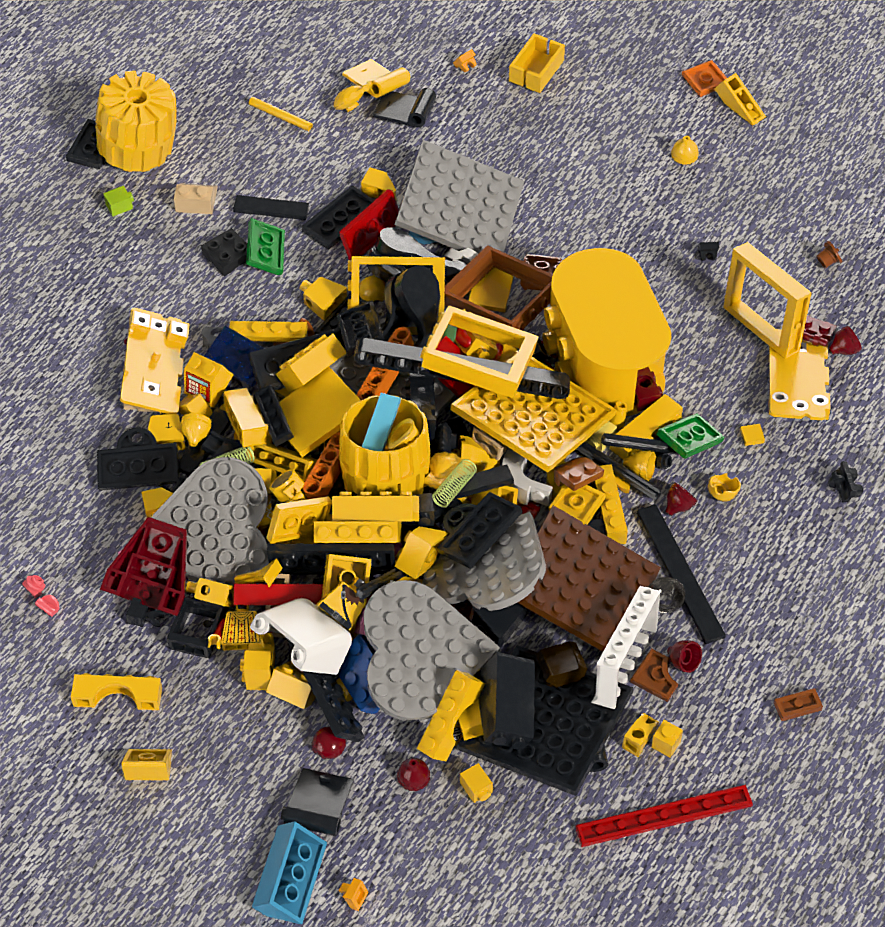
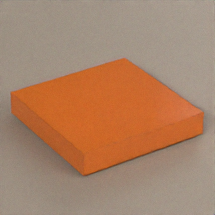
(704, 77)

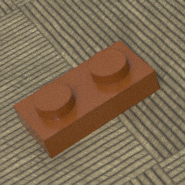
(798, 704)

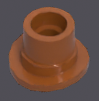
(829, 255)

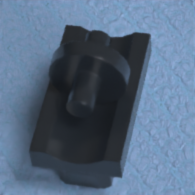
(843, 481)

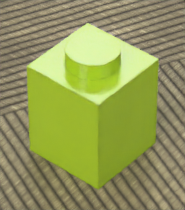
(118, 200)

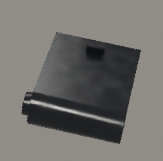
(406, 108)
(318, 801)

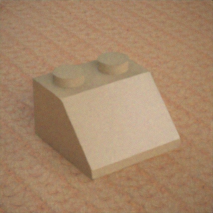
(195, 198)

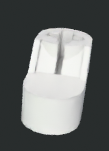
(465, 255)

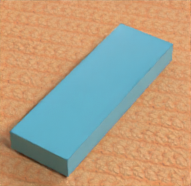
(381, 422)

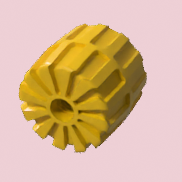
(135, 121)
(384, 470)

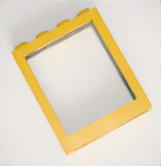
(353, 267)
(789, 340)
(471, 372)

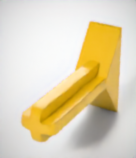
(266, 574)

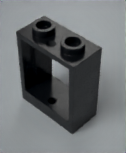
(189, 644)

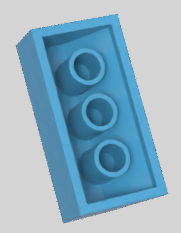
(289, 873)

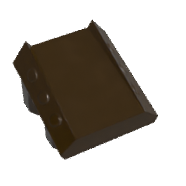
(561, 664)

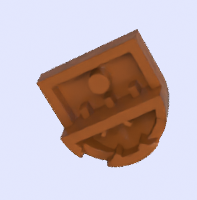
(577, 473)

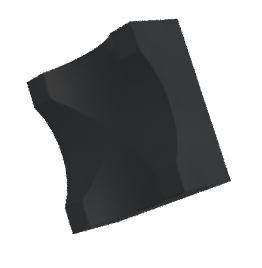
(226, 251)

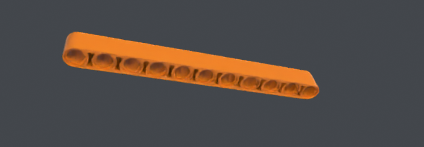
(328, 465)

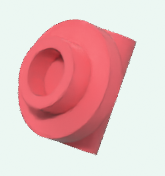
(34, 585)
(48, 604)

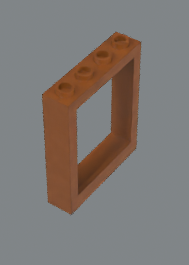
(480, 267)

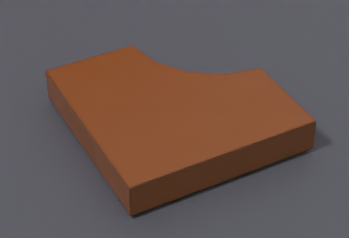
(654, 676)

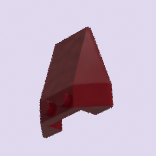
(151, 567)

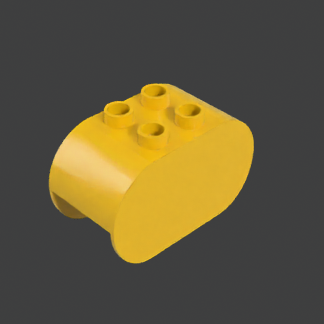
(605, 325)

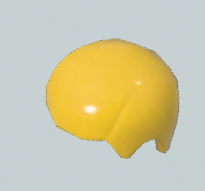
(372, 289)
(722, 482)

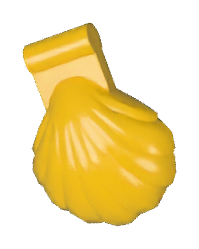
(349, 96)
(440, 468)

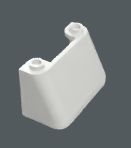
(318, 639)

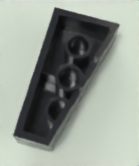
(423, 395)

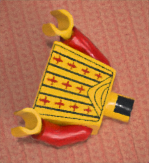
(478, 345)
(235, 631)

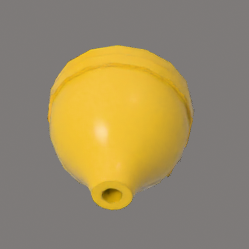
(685, 151)
(195, 427)
(642, 464)

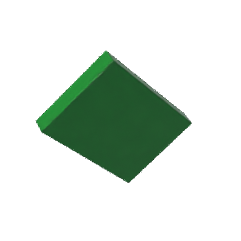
(265, 247)
(690, 435)

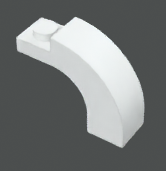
(527, 488)

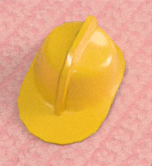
(403, 434)

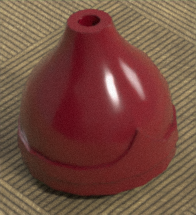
(845, 342)
(679, 500)
(685, 655)
(413, 774)

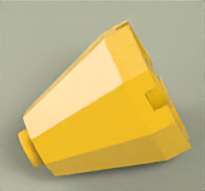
(470, 450)

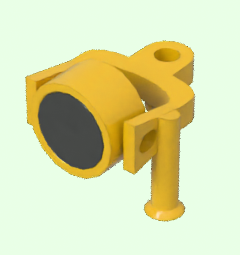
(288, 486)

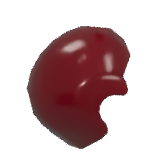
(326, 744)

